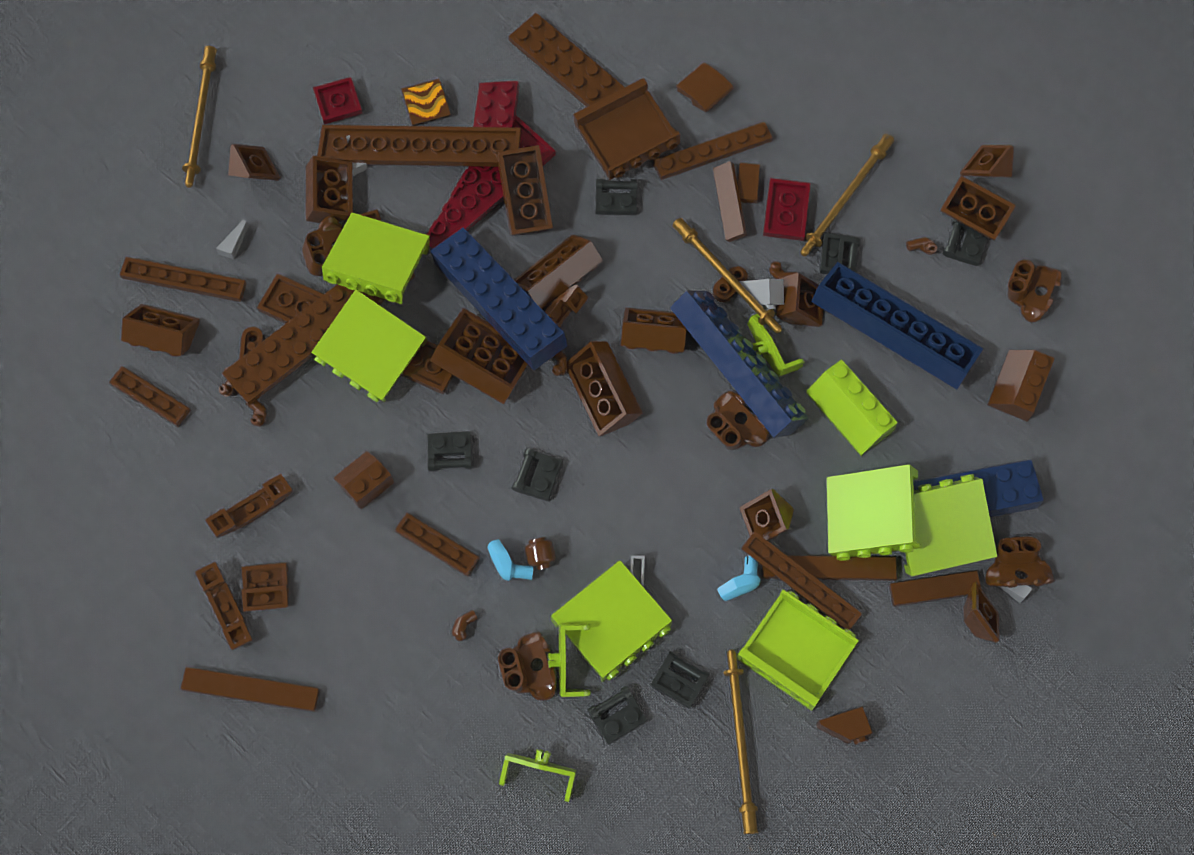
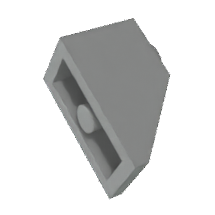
(766, 291)

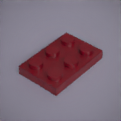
(496, 104)
(786, 209)

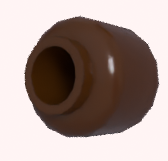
(540, 553)

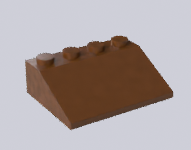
(479, 356)

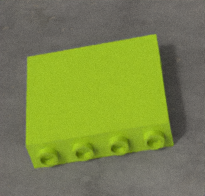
(375, 257)
(368, 346)
(871, 512)
(950, 526)
(620, 620)
(797, 649)

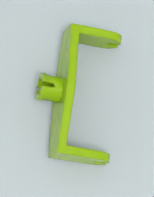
(767, 347)
(559, 660)
(539, 763)

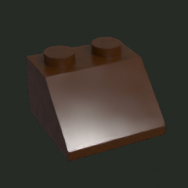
(797, 302)
(364, 479)

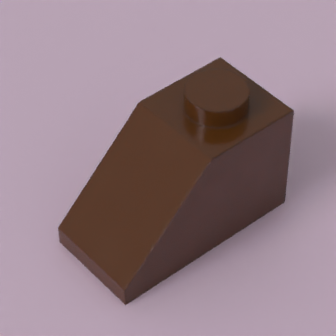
(847, 726)

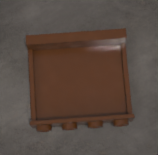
(626, 129)

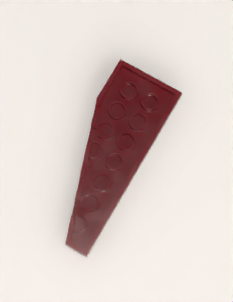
(479, 192)

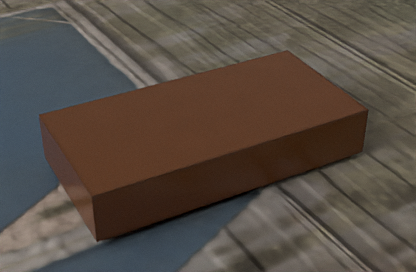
(748, 182)

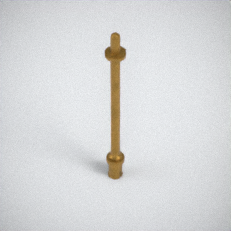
(207, 65)
(878, 152)
(690, 236)
(748, 808)

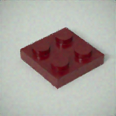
(337, 100)

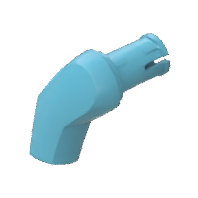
(504, 564)
(743, 583)

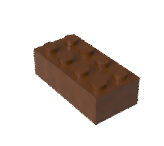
(524, 190)

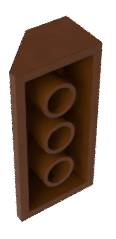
(559, 270)
(603, 388)

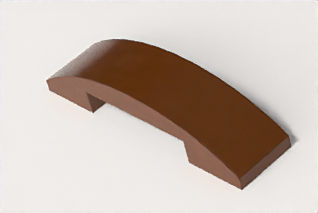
(567, 302)
(250, 508)
(224, 606)

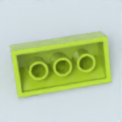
(851, 407)

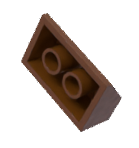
(328, 189)
(978, 208)
(159, 329)
(652, 330)
(1021, 382)

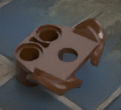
(323, 239)
(1032, 305)
(726, 409)
(1019, 555)
(538, 683)

